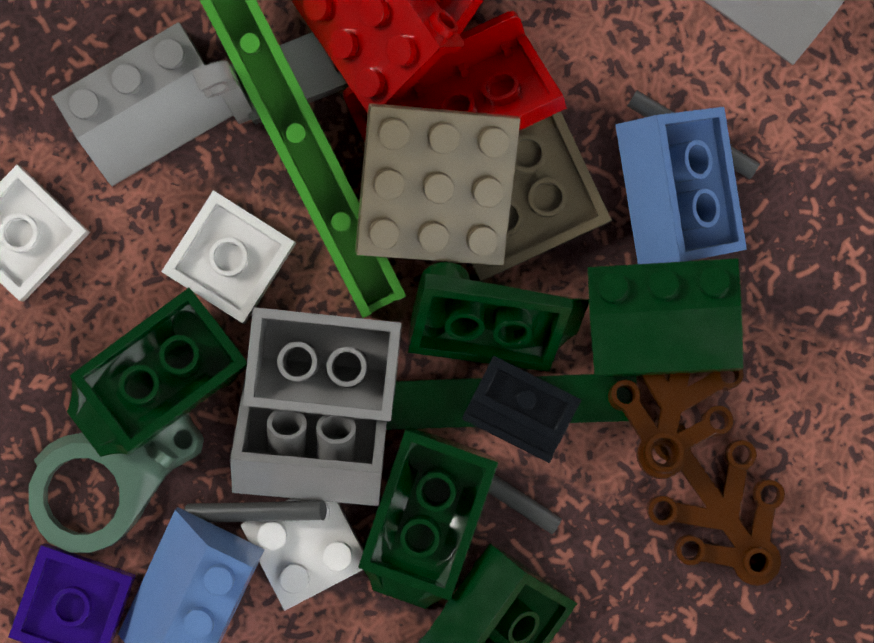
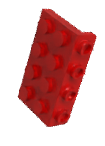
(381, 43)
(489, 75)

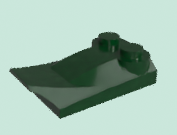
(486, 320)
(152, 376)
(426, 518)

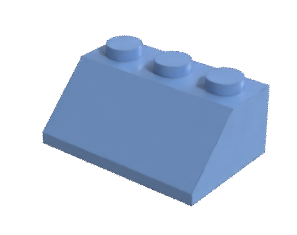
(681, 186)
(191, 584)

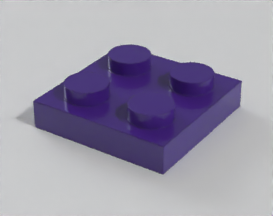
(71, 599)

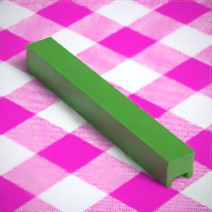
(302, 148)

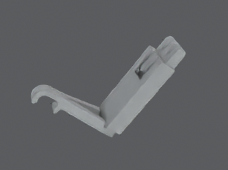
(307, 61)

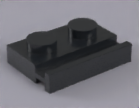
(521, 409)

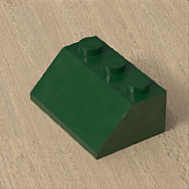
(666, 318)
(501, 605)

